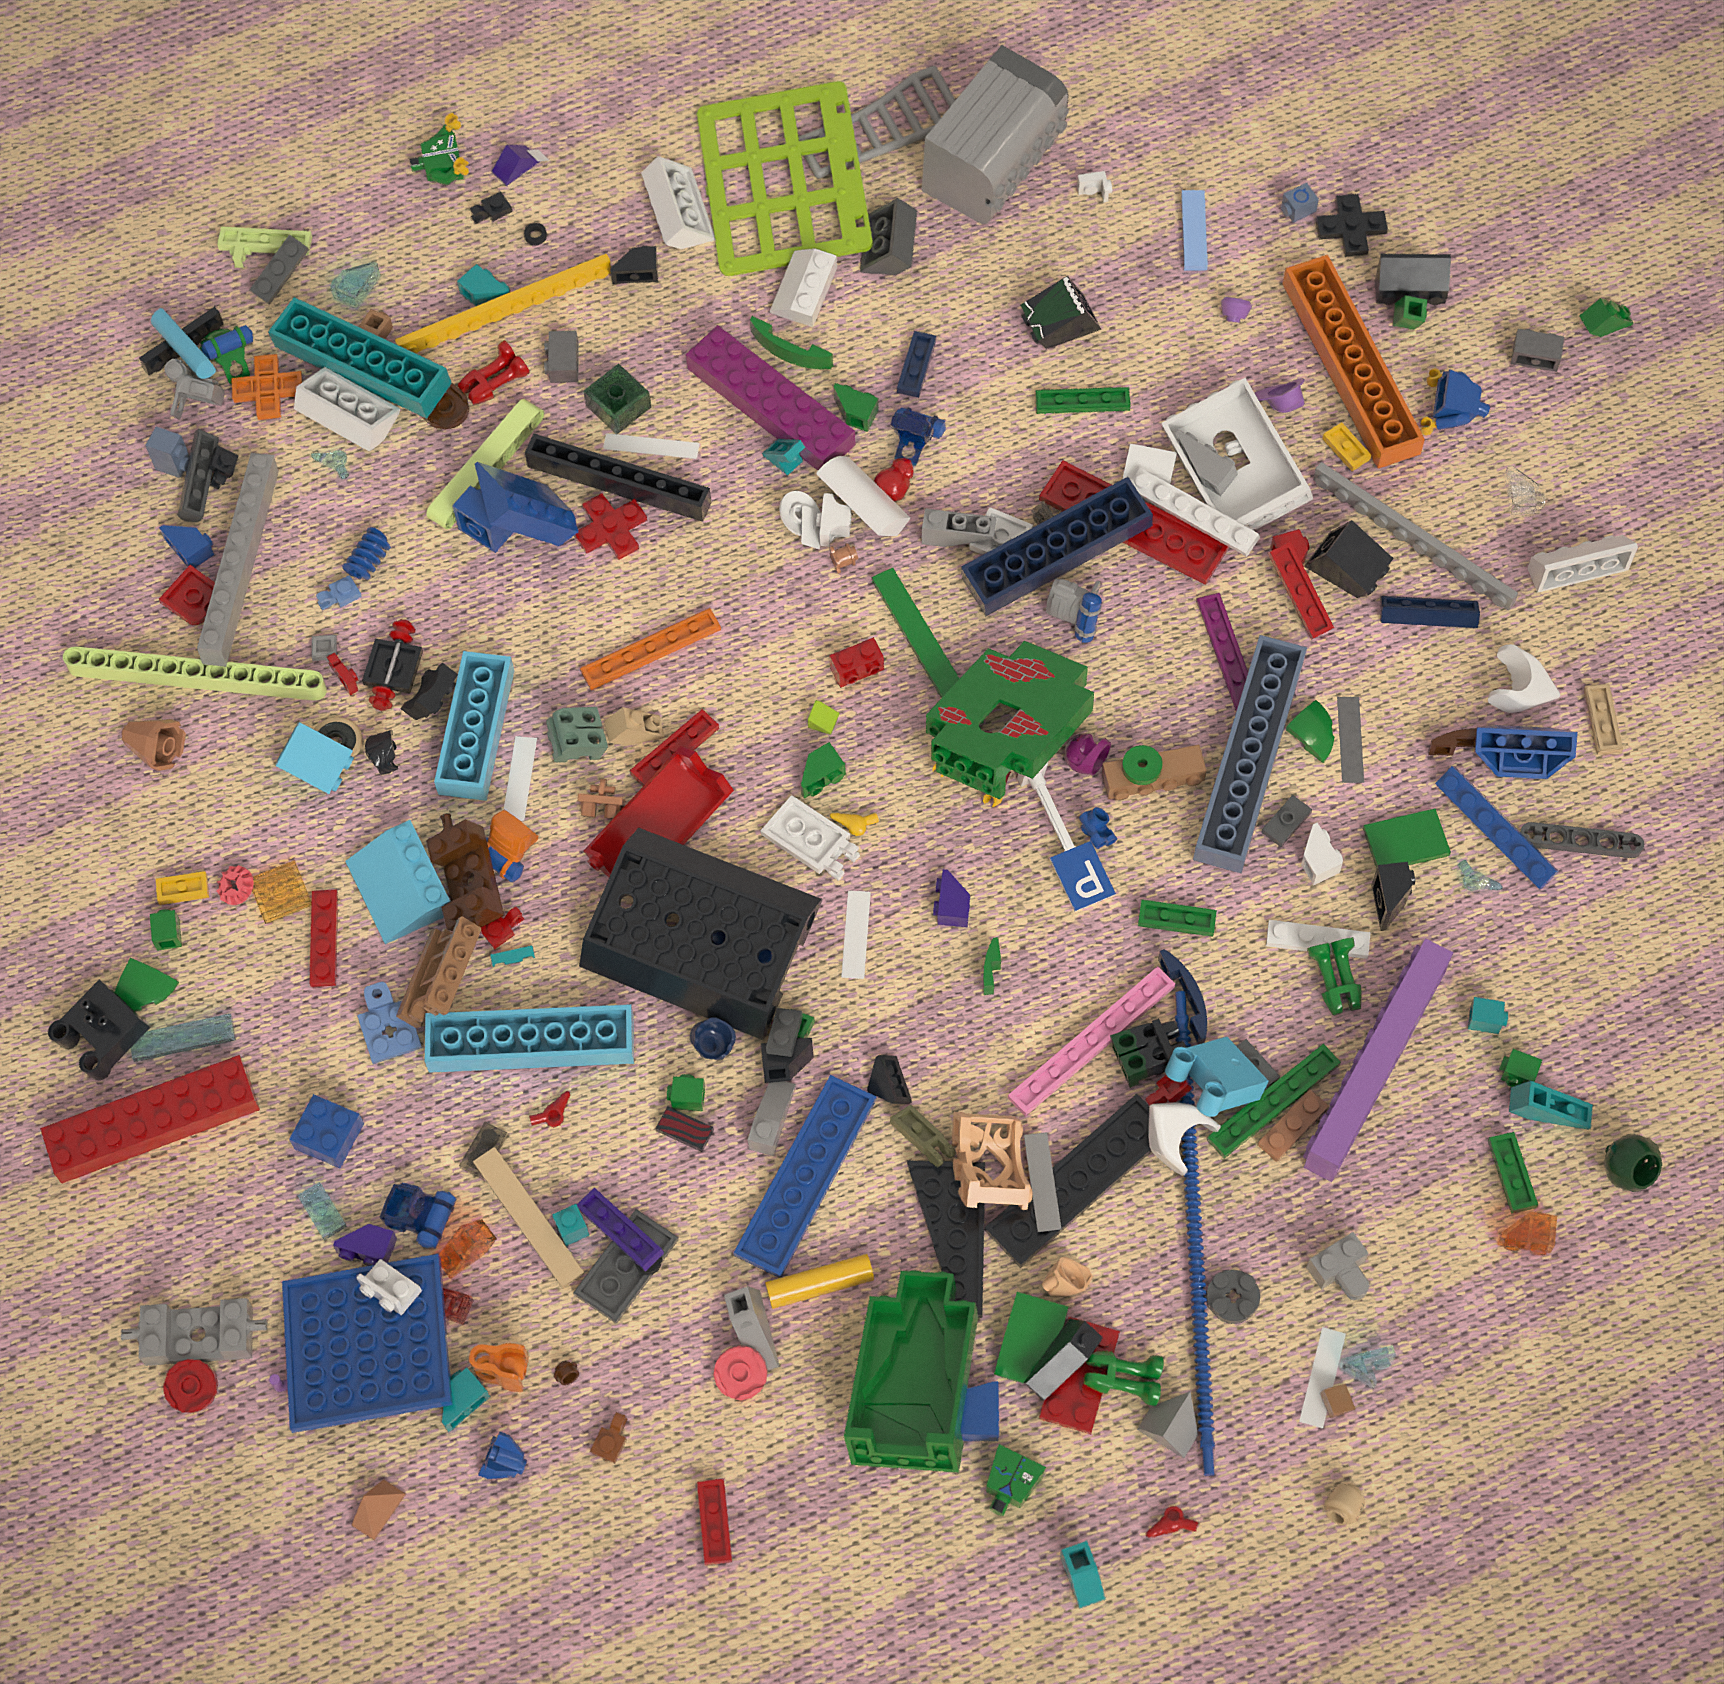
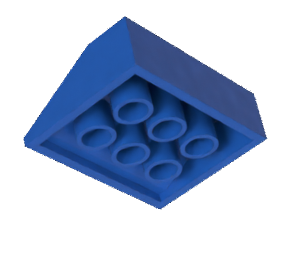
(525, 506)

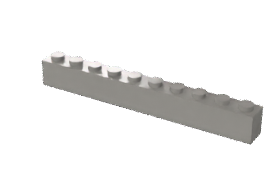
(238, 560)

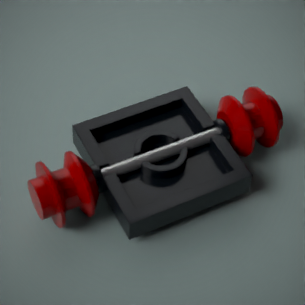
(392, 665)

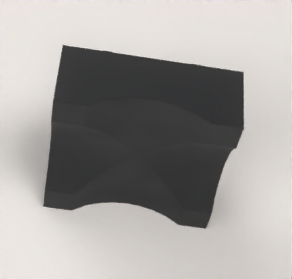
(432, 690)

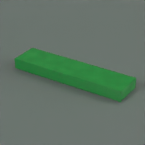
(1082, 400)

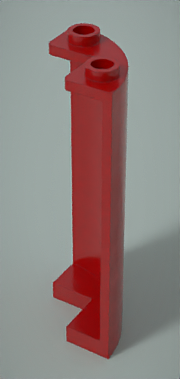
(668, 805)

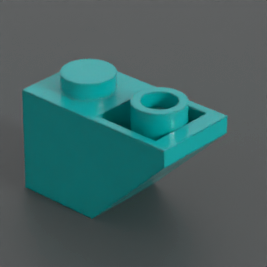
(480, 286)
(1082, 1574)

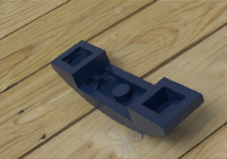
(1175, 969)

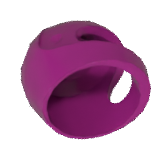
(1085, 755)

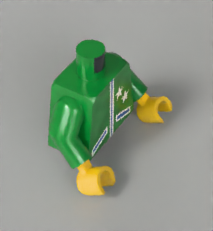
(441, 155)

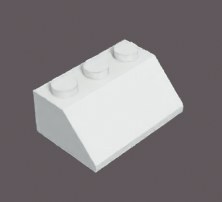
(805, 286)

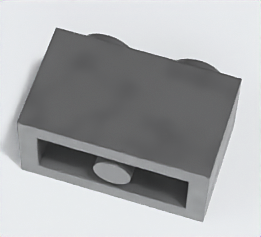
(1537, 350)
(562, 356)

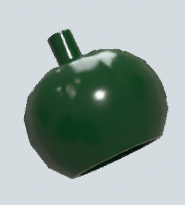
(1627, 1165)

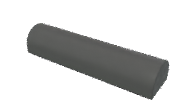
(197, 477)

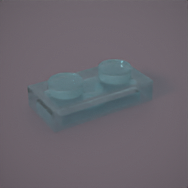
(322, 1211)

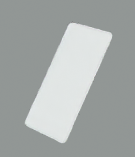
(810, 532)

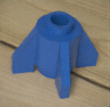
(503, 1458)

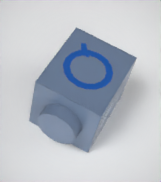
(1299, 202)

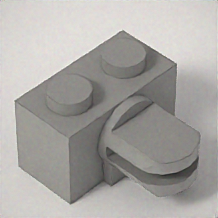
(1341, 1265)

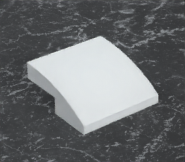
(1153, 460)

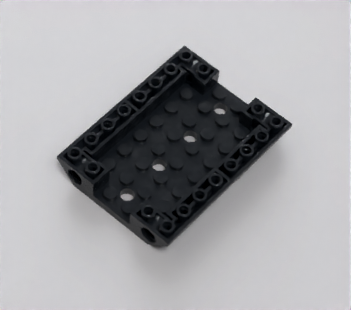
(682, 960)

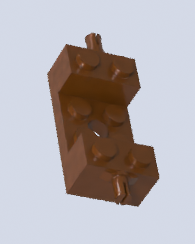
(464, 852)

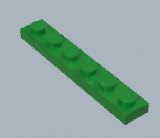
(1274, 1101)

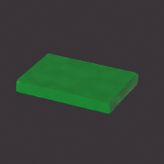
(1407, 839)

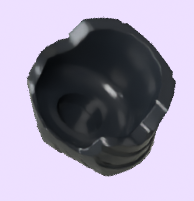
(381, 752)

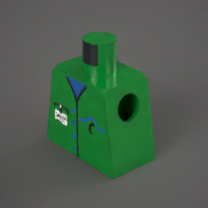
(1012, 1479)

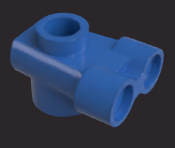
(1095, 826)

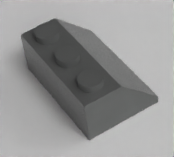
(892, 239)

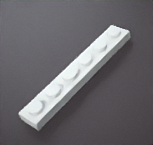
(1195, 512)

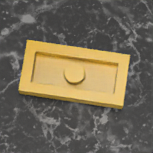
(1346, 446)
(182, 888)

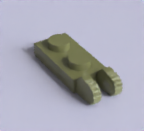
(922, 1134)

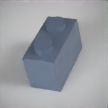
(168, 452)

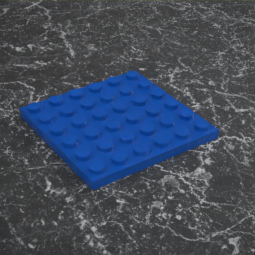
(356, 1358)

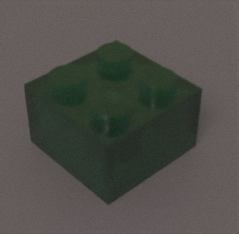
(617, 398)

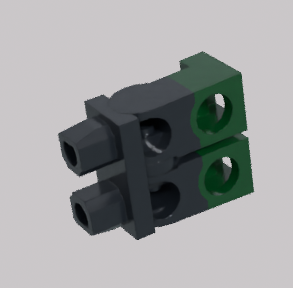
(1145, 1049)

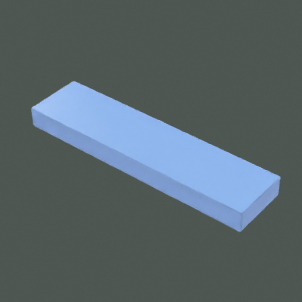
(1194, 230)

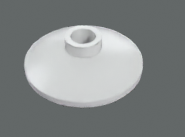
(791, 510)

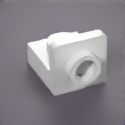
(1094, 182)

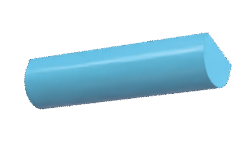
(182, 344)

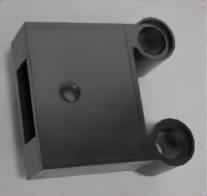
(105, 1023)

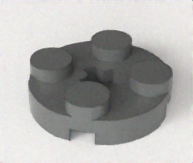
(1221, 1305)

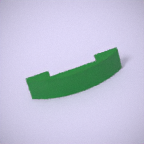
(813, 358)

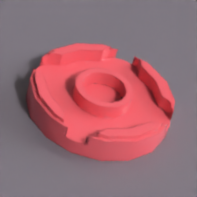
(740, 1372)

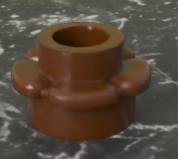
(566, 1373)

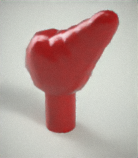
(553, 1113)
(1172, 1522)

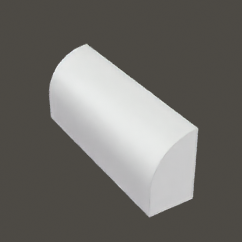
(863, 496)

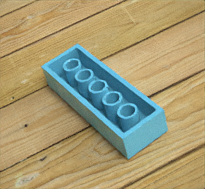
(474, 726)

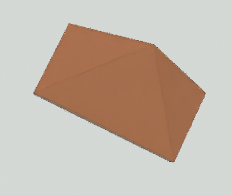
(377, 1508)

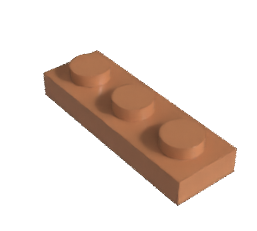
(1293, 1125)

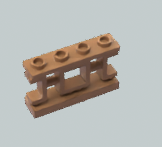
(438, 972)

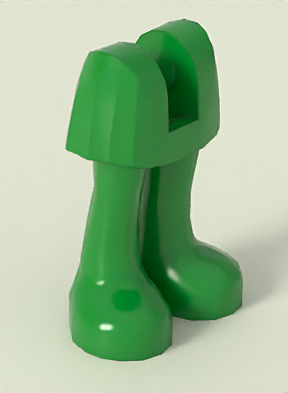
(1331, 997)
(1150, 1370)

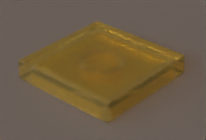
(280, 892)

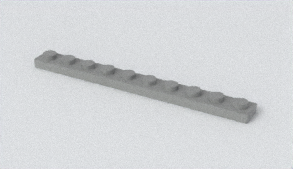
(1409, 532)

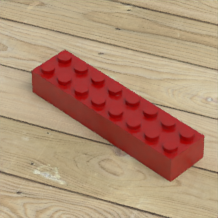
(149, 1119)

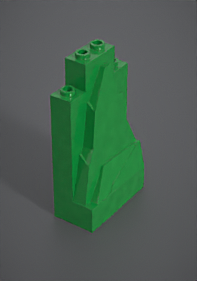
(912, 1376)

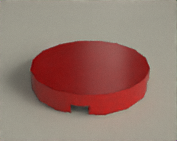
(190, 1386)

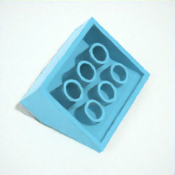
(398, 882)

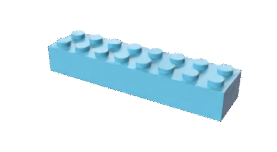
(529, 1038)

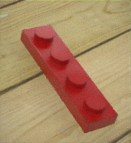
(1300, 590)
(689, 735)
(323, 938)

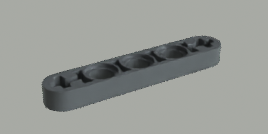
(1592, 835)

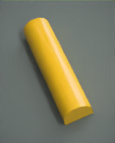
(819, 1281)

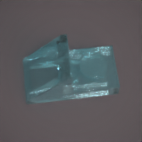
(1361, 1365)

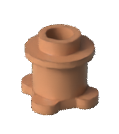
(843, 556)

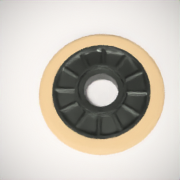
(343, 728)

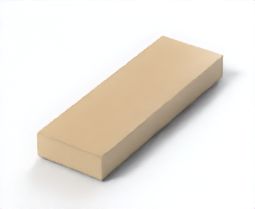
(1603, 719)

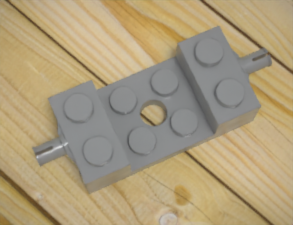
(167, 1333)

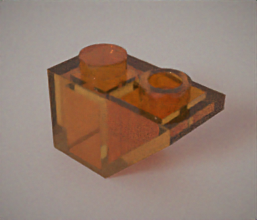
(1532, 1233)
(466, 1247)

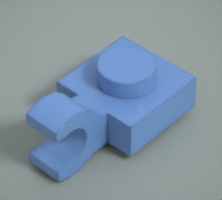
(341, 592)

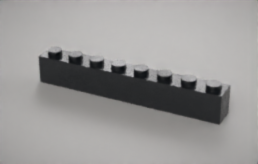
(618, 477)

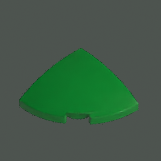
(1314, 730)
(143, 985)

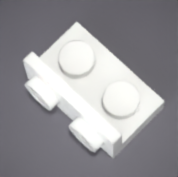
(389, 1286)

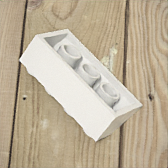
(677, 204)
(345, 408)
(1581, 562)

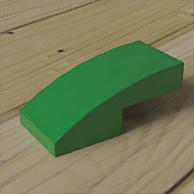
(992, 963)

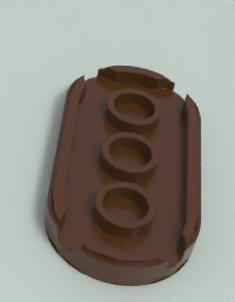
(449, 409)

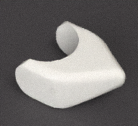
(1530, 682)
(1167, 1127)

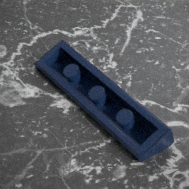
(1430, 612)

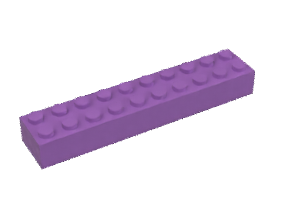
(1376, 1059)

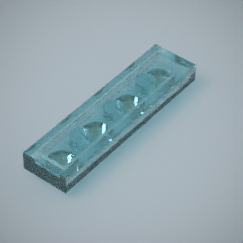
(184, 1037)

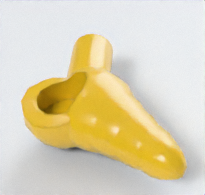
(855, 823)

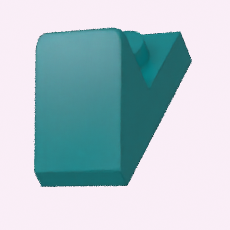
(785, 454)

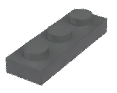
(279, 269)

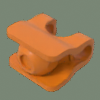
(504, 1364)

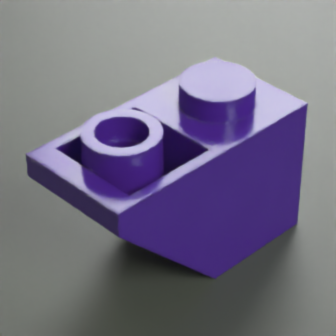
(953, 902)
(367, 1244)

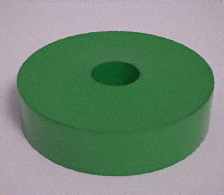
(1145, 755)

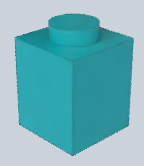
(1487, 1015)
(570, 1224)

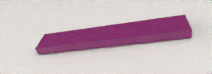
(1224, 644)

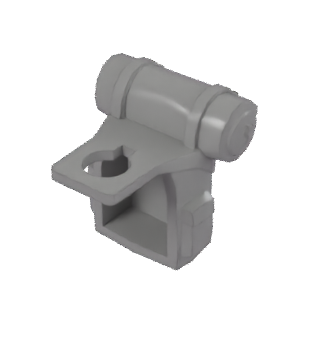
(191, 387)

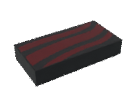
(684, 1129)

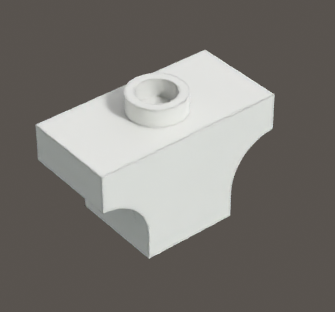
(833, 521)

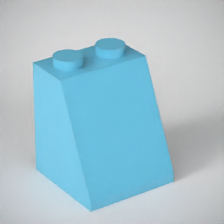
(314, 758)

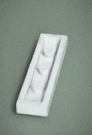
(1302, 936)

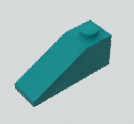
(1549, 1106)

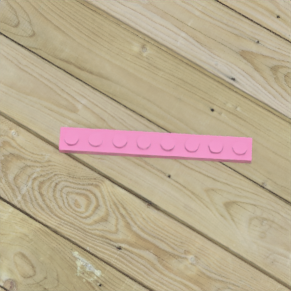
(1091, 1041)

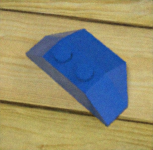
(1525, 750)

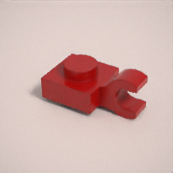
(501, 929)
(1168, 1091)

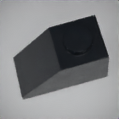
(636, 266)

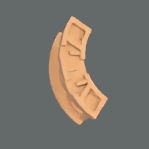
(1000, 1190)

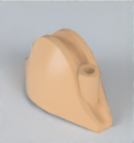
(1067, 1278)

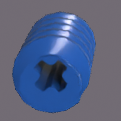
(366, 554)

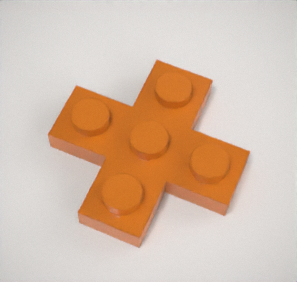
(266, 386)

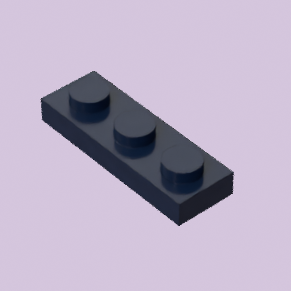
(916, 364)

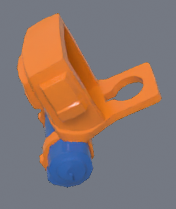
(508, 843)

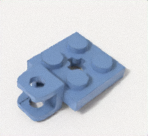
(380, 1015)

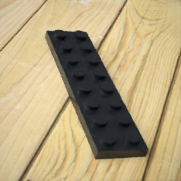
(1079, 1180)

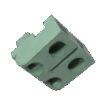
(575, 735)

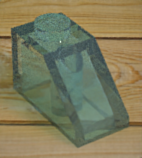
(355, 284)

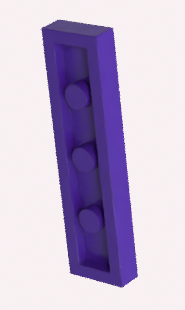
(620, 1229)

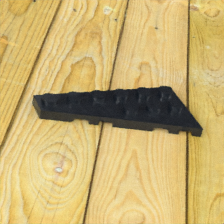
(952, 1226)

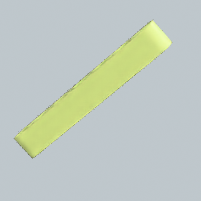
(493, 452)

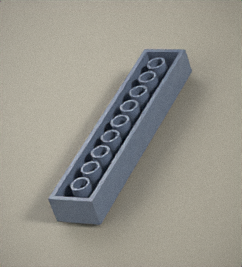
(1250, 754)

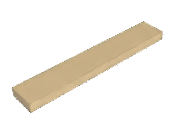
(528, 1218)

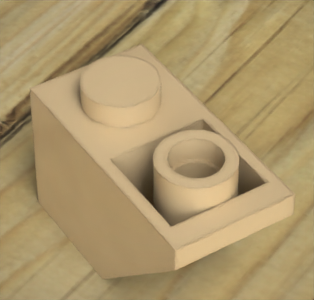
(633, 727)

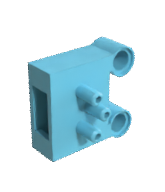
(1221, 1073)

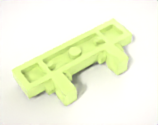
(247, 240)

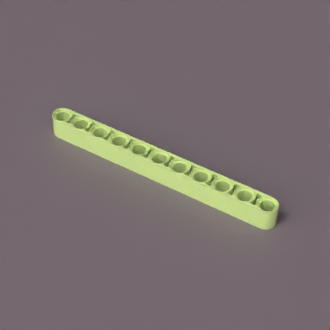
(185, 667)

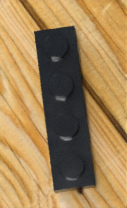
(197, 330)

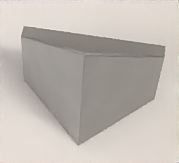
(1172, 1424)

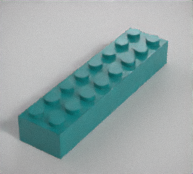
(360, 357)

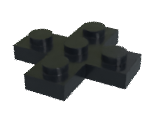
(1351, 225)

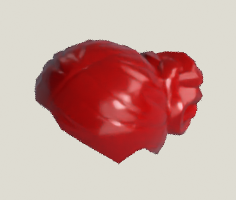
(896, 479)

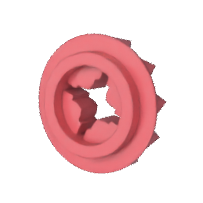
(244, 883)

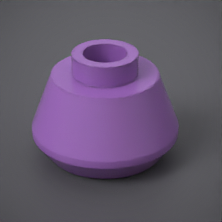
(1235, 308)

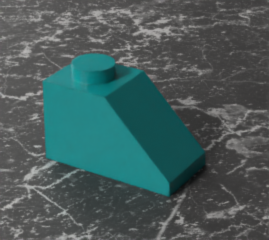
(466, 1397)

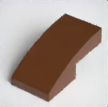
(1447, 743)

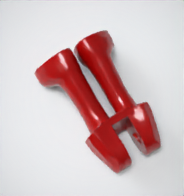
(476, 382)

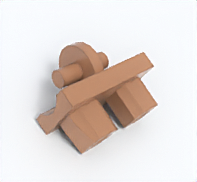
(590, 802)

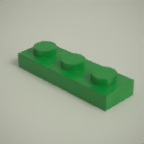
(1177, 918)
(1512, 1172)

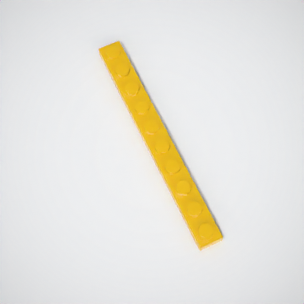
(505, 305)

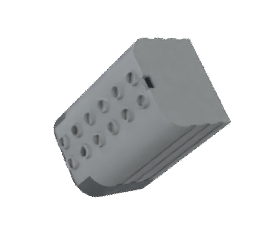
(994, 135)

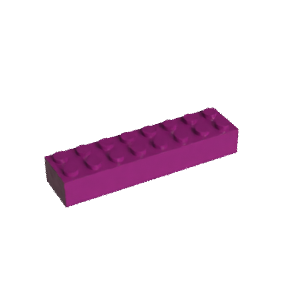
(769, 397)

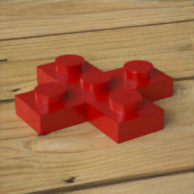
(610, 526)

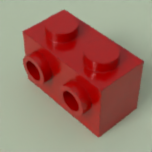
(856, 662)

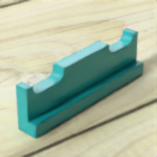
(512, 956)

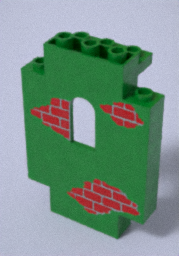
(1031, 680)

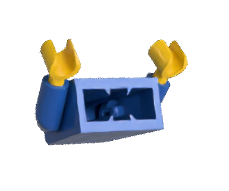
(1455, 401)

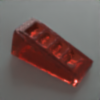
(463, 1309)

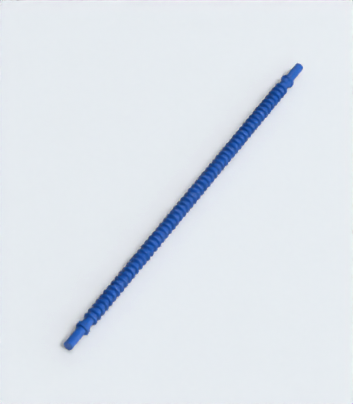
(1206, 1443)

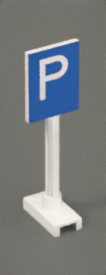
(1078, 866)

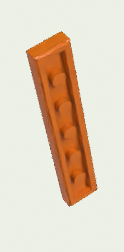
(650, 649)

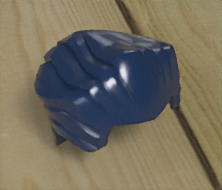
(712, 1038)

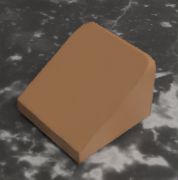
(1337, 1400)

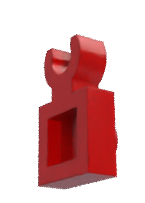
(346, 677)

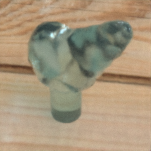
(334, 460)
(1476, 880)

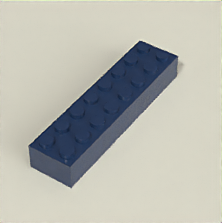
(1056, 546)

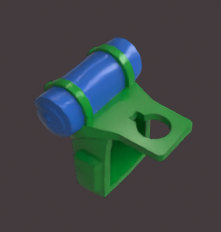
(226, 346)

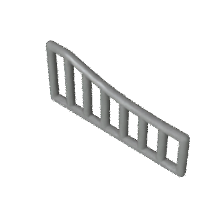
(899, 141)

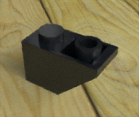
(785, 1068)

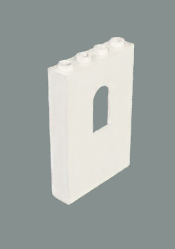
(1265, 486)

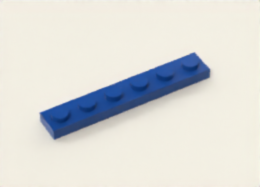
(1497, 827)

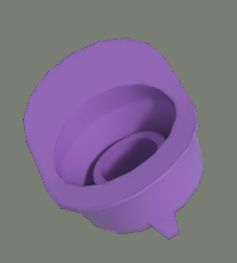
(1283, 397)

